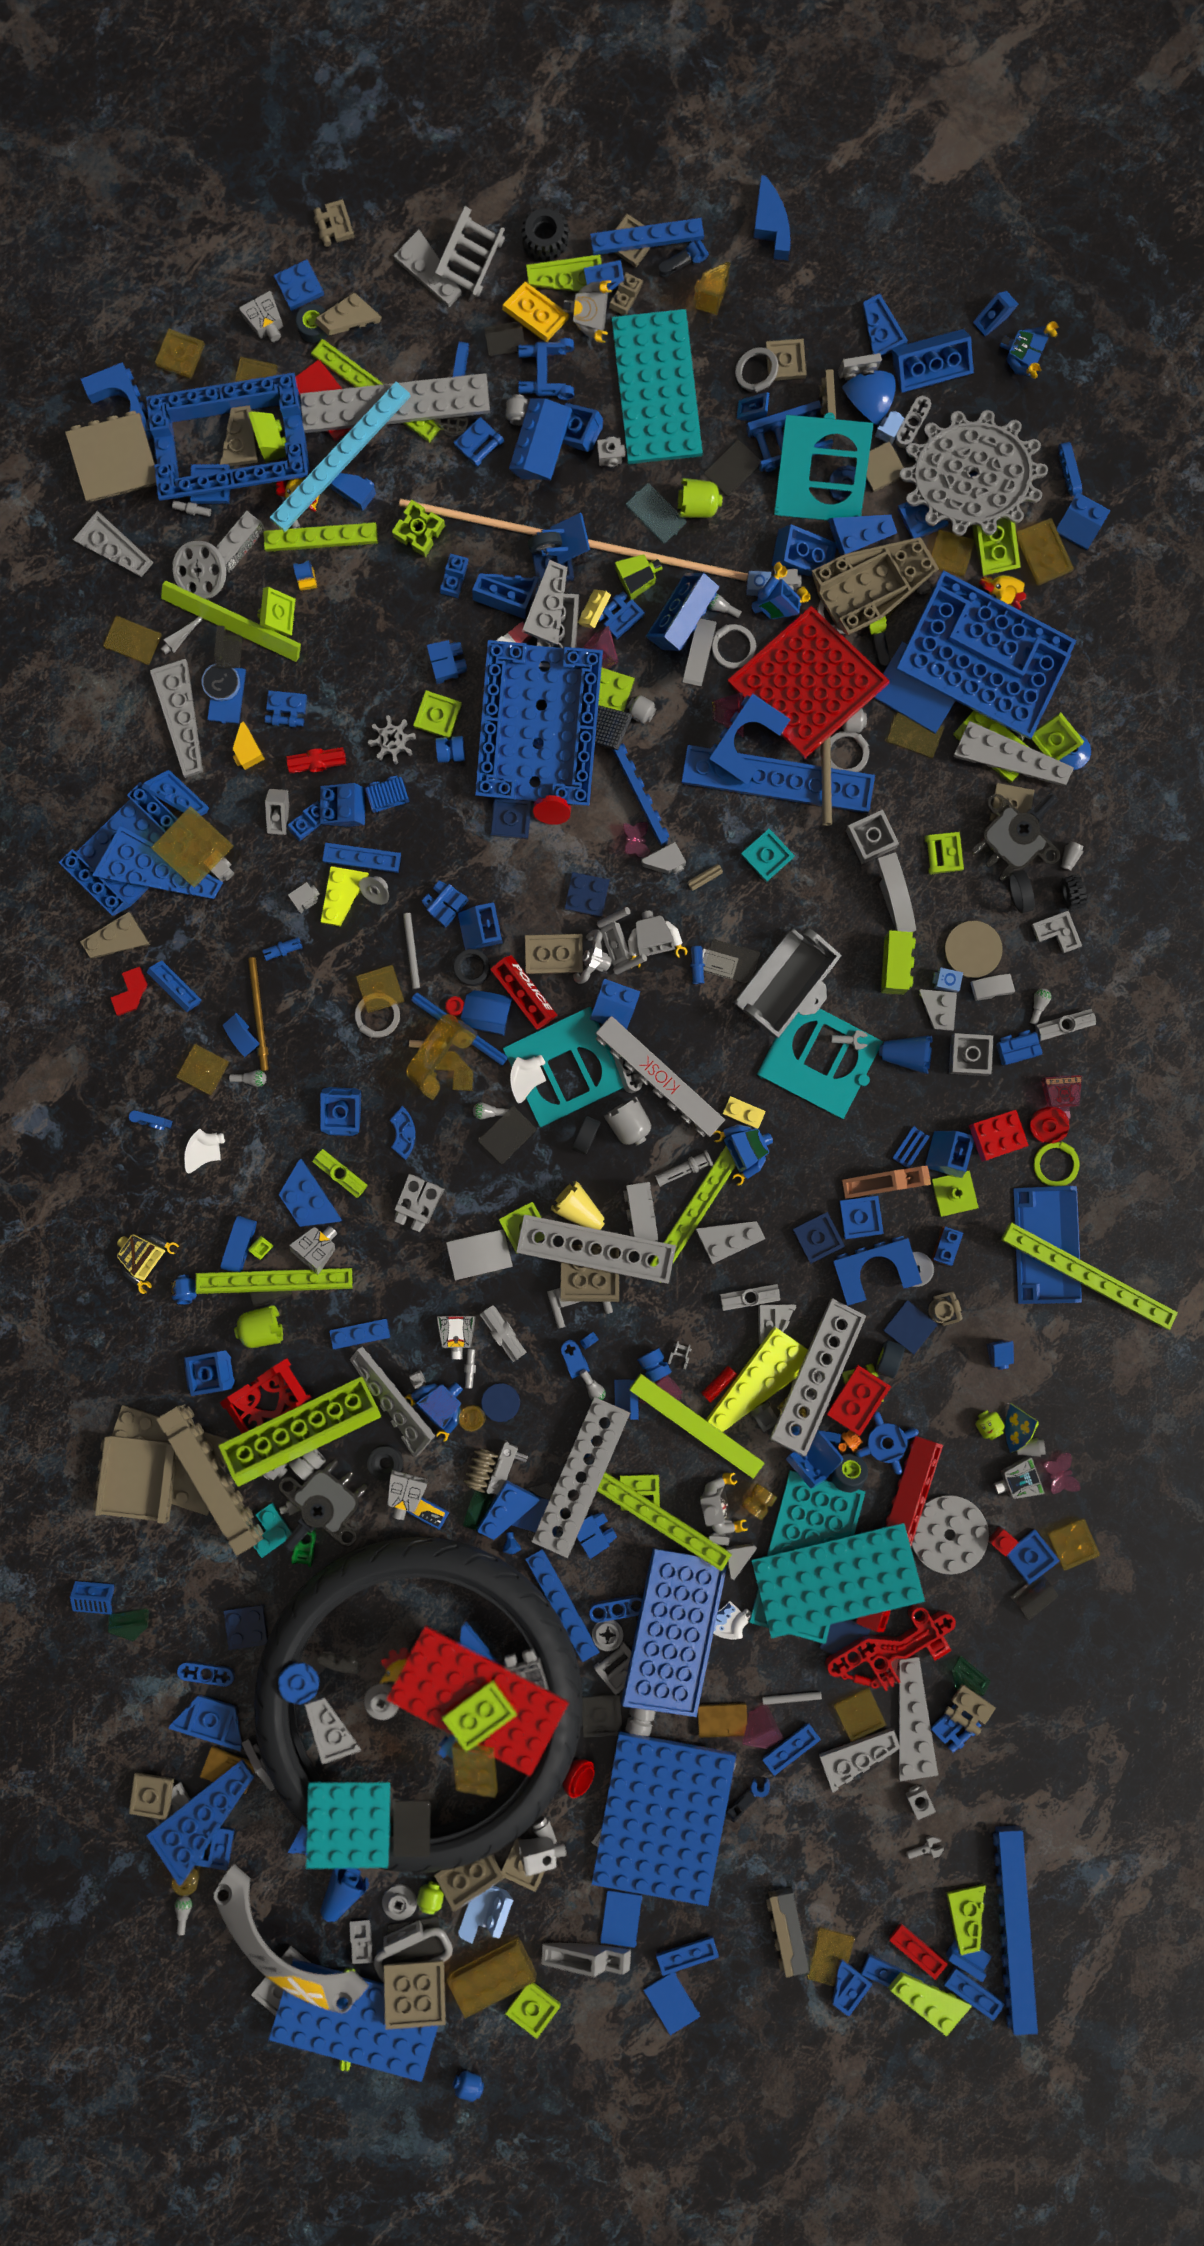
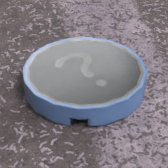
(220, 683)

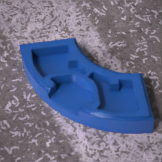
(405, 1133)

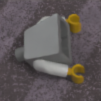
(654, 936)

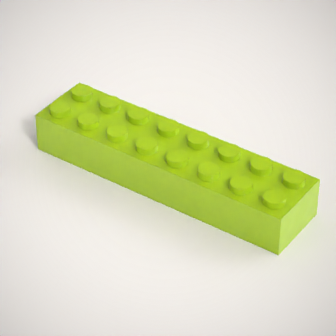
(299, 1431)

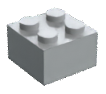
(872, 836)
(971, 1054)

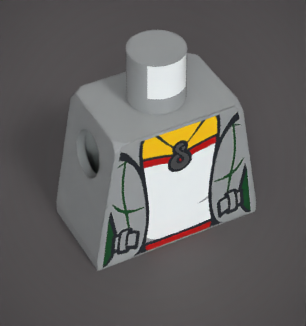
(456, 1333)

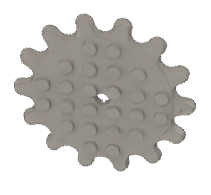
(978, 446)

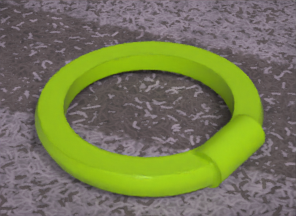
(1066, 1148)

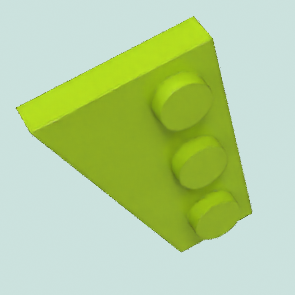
(966, 1915)

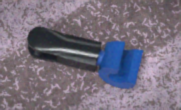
(695, 251)
(748, 1799)

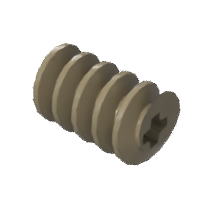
(480, 1469)

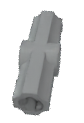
(1076, 1021)
(762, 1295)
(503, 1333)

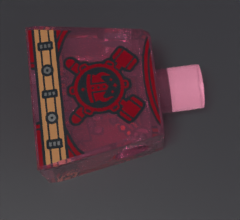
(1062, 1092)

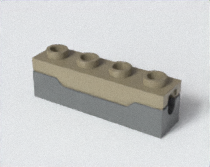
(788, 1932)

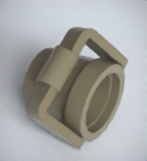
(942, 1310)

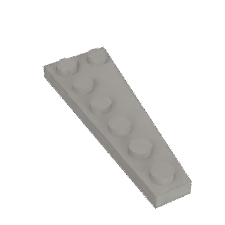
(915, 1735)

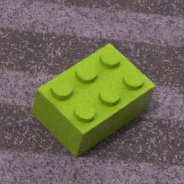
(897, 962)

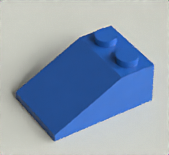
(802, 550)

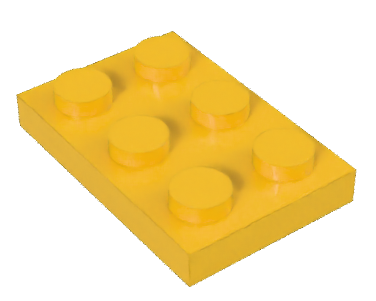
(535, 311)

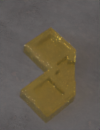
(462, 1073)

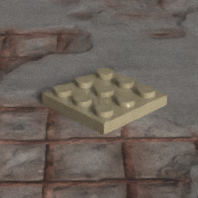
(587, 1283)
(414, 1994)

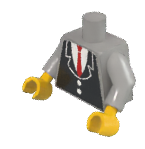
(716, 1506)

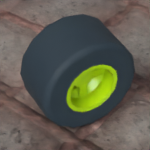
(306, 319)
(890, 1359)
(851, 1466)

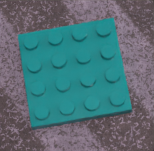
(348, 1825)

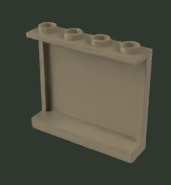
(112, 456)
(135, 1479)

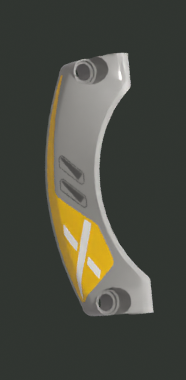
(309, 1987)

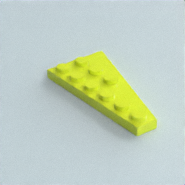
(766, 1373)

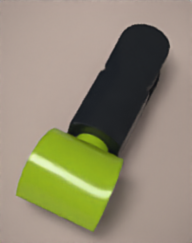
(880, 642)

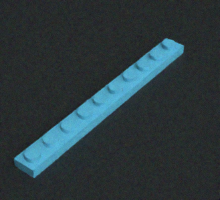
(340, 456)

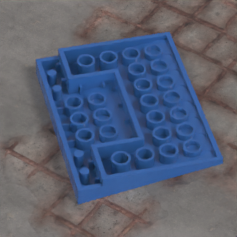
(986, 654)

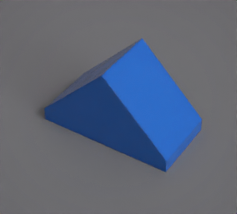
(753, 407)

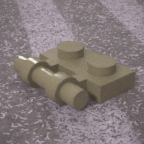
(339, 220)
(974, 1705)

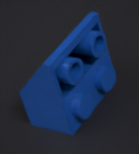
(342, 805)
(480, 926)
(950, 1152)

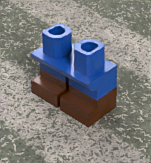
(948, 1245)

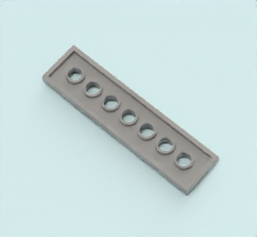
(602, 1261)
(805, 1378)
(567, 1481)

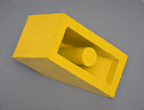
(246, 748)

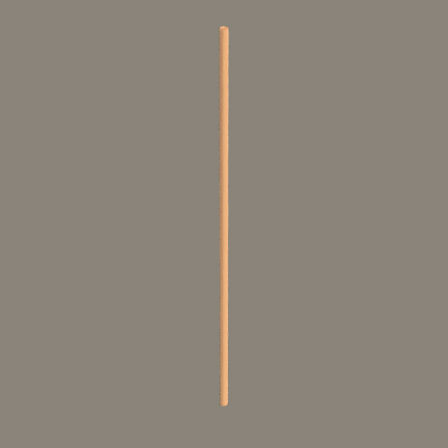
(593, 544)

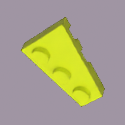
(340, 894)

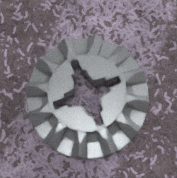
(600, 1640)

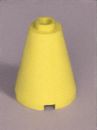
(578, 1207)

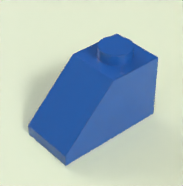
(995, 312)
(1001, 1354)

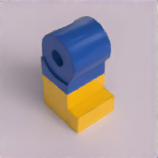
(305, 575)

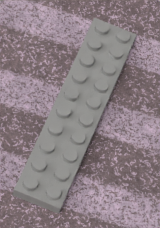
(428, 401)

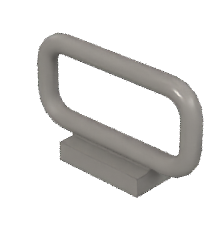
(407, 1937)

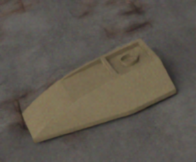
(872, 582)

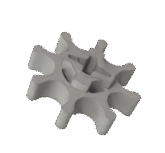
(392, 747)

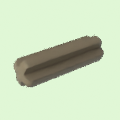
(705, 877)

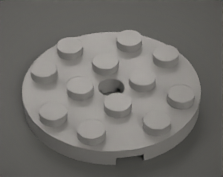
(969, 1538)

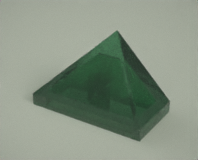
(477, 1509)
(128, 1624)
(968, 1675)

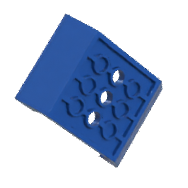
(140, 815)

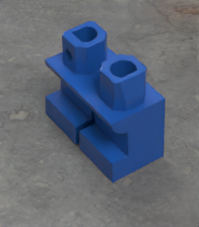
(442, 660)
(450, 897)
(600, 1539)

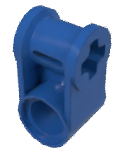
(576, 1361)

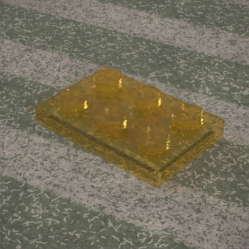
(1044, 551)
(475, 1770)

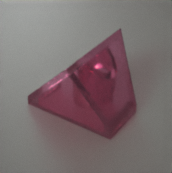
(603, 641)
(725, 708)
(762, 1729)

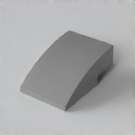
(479, 1254)

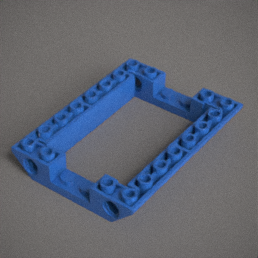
(219, 400)

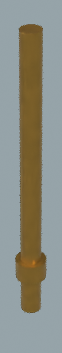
(262, 1050)

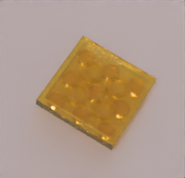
(192, 846)

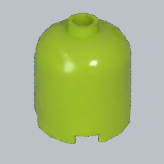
(698, 498)
(259, 1328)

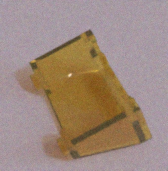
(446, 1032)

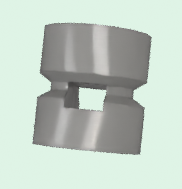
(305, 1464)
(640, 1721)

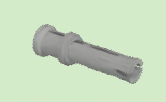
(692, 1165)

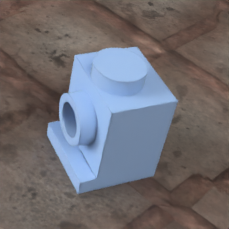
(889, 427)

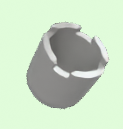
(629, 1122)

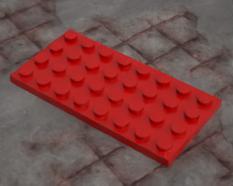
(447, 1673)

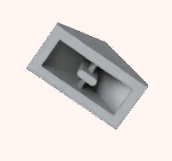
(739, 1558)

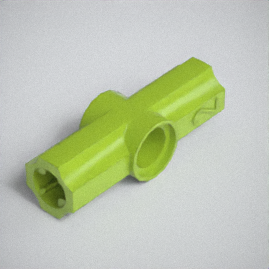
(331, 1165)

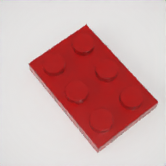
(998, 1135)
(858, 1400)

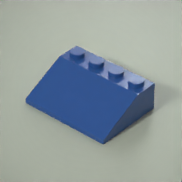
(913, 697)

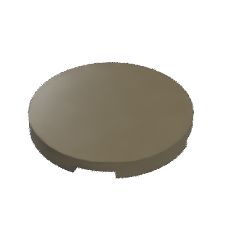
(973, 949)

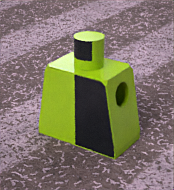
(637, 574)

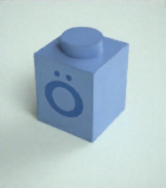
(756, 581)
(947, 980)

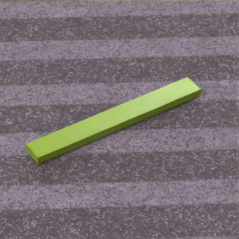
(359, 377)
(231, 621)
(699, 1203)
(273, 1281)
(696, 1425)
(664, 1521)

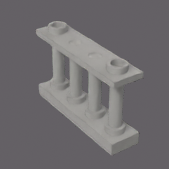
(451, 255)

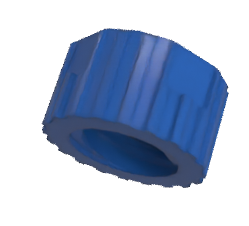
(589, 1340)

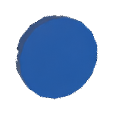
(298, 1683)

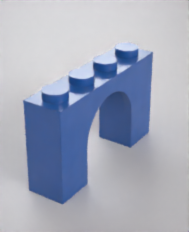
(116, 382)
(753, 711)
(898, 1252)

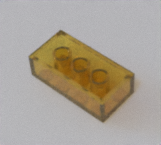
(491, 1977)

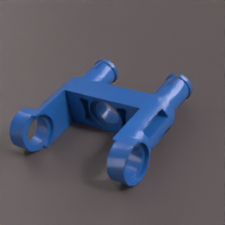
(540, 351)

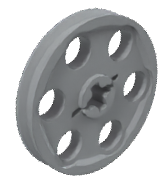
(199, 561)

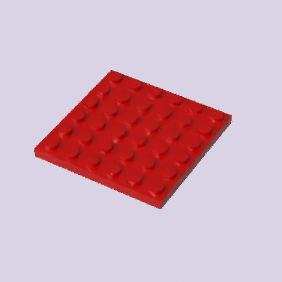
(811, 679)

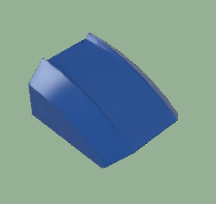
(583, 428)
(486, 1011)
(340, 1111)
(209, 1373)

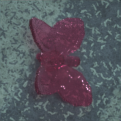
(634, 837)
(1059, 1474)

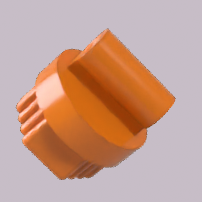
(850, 1441)

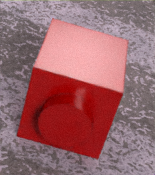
(1002, 1541)

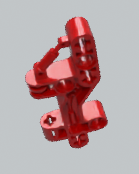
(889, 1648)

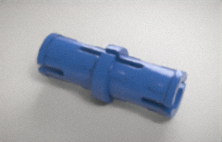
(282, 948)

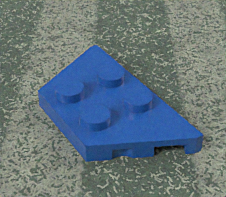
(307, 1199)
(210, 1721)

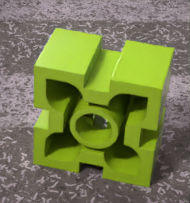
(415, 517)

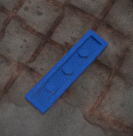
(361, 857)

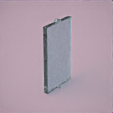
(656, 513)

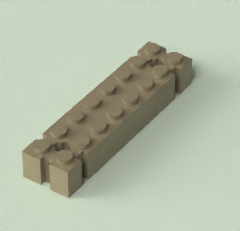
(210, 1479)

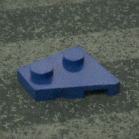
(604, 272)
(849, 1988)

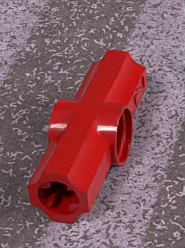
(316, 760)

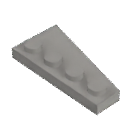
(422, 262)
(111, 543)
(545, 614)
(853, 1758)

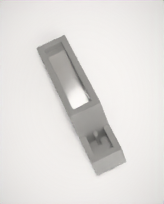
(699, 652)
(896, 893)
(586, 1958)

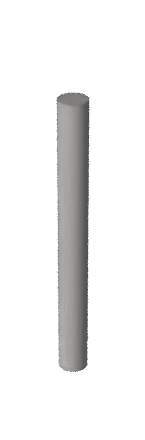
(411, 950)

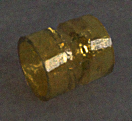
(472, 1418)
(758, 1508)

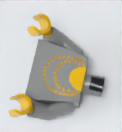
(590, 309)

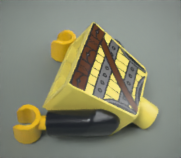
(140, 1256)

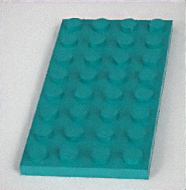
(657, 386)
(806, 1520)
(838, 1580)

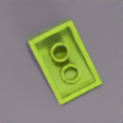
(999, 550)

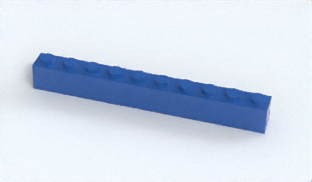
(1016, 1930)

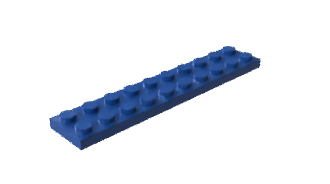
(781, 780)

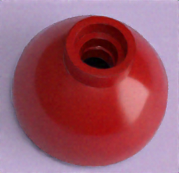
(578, 1778)

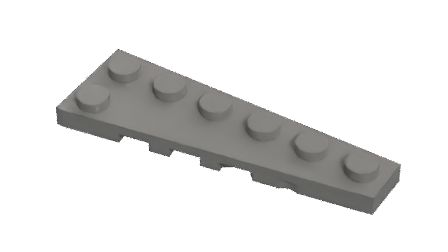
(176, 700)
(995, 750)
(414, 1430)

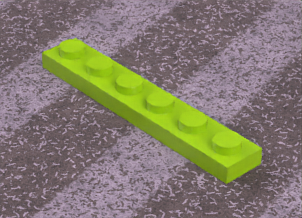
(320, 537)

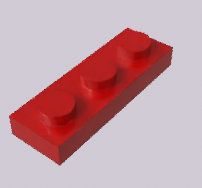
(918, 1951)

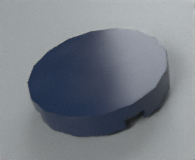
(842, 475)
(500, 1402)

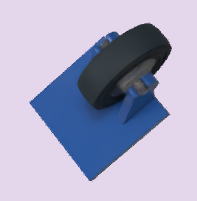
(563, 540)

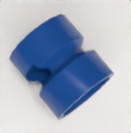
(450, 749)
(654, 1365)

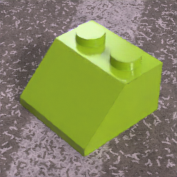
(268, 435)

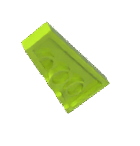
(561, 274)
(937, 2007)

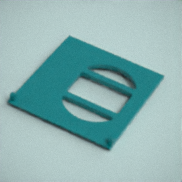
(799, 439)
(555, 1040)
(821, 1090)

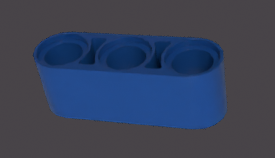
(238, 1244)
(609, 1614)

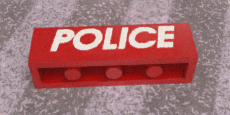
(523, 992)

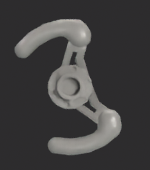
(593, 958)

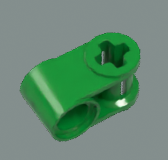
(304, 1551)

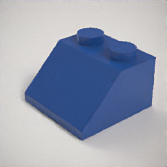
(1082, 521)
(615, 1001)

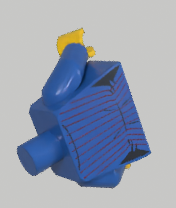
(439, 1405)

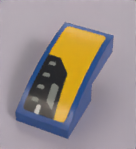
(430, 1513)

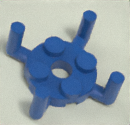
(891, 1454)

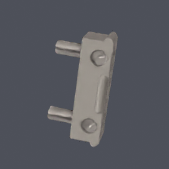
(502, 1467)

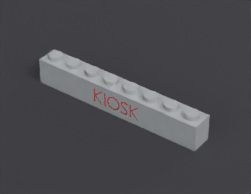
(659, 1076)

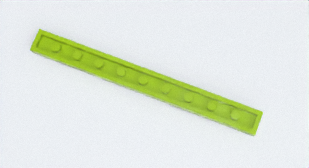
(1089, 1276)

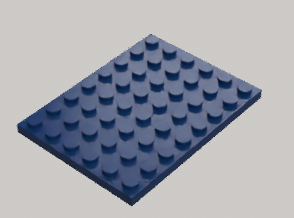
(663, 1818)

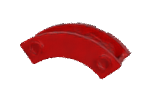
(279, 1374)

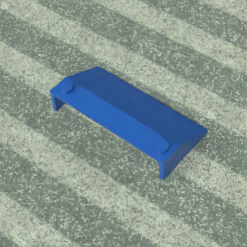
(1052, 1216)

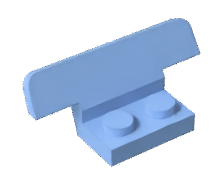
(487, 1911)

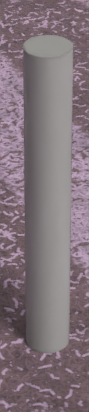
(791, 1698)

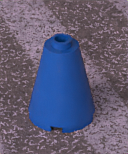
(908, 1052)
(342, 1892)

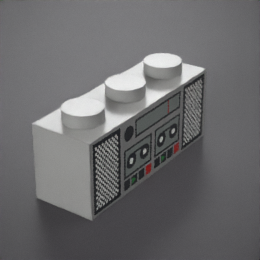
(240, 540)

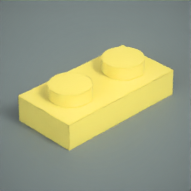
(594, 608)
(744, 1112)

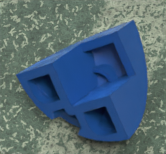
(872, 394)

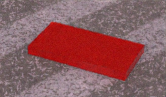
(317, 379)

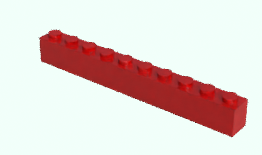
(909, 1504)

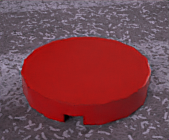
(552, 810)
(1049, 1125)

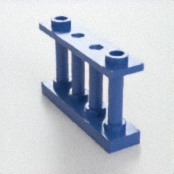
(775, 423)

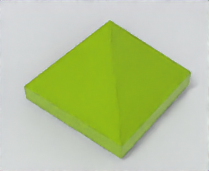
(260, 1247)

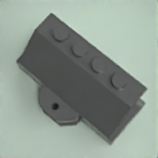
(789, 981)

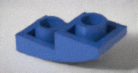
(454, 575)
(306, 822)
(239, 1035)

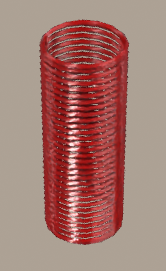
(719, 1384)

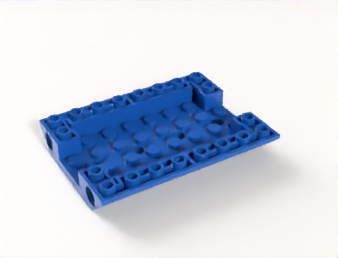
(513, 722)

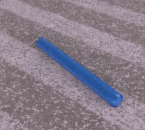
(478, 1042)

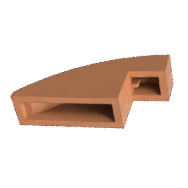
(886, 1182)

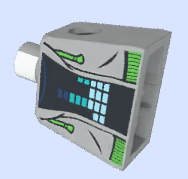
(1020, 1480)

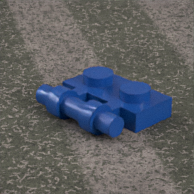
(624, 618)
(286, 703)
(946, 1730)

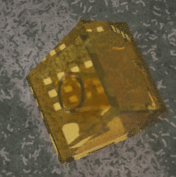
(712, 288)

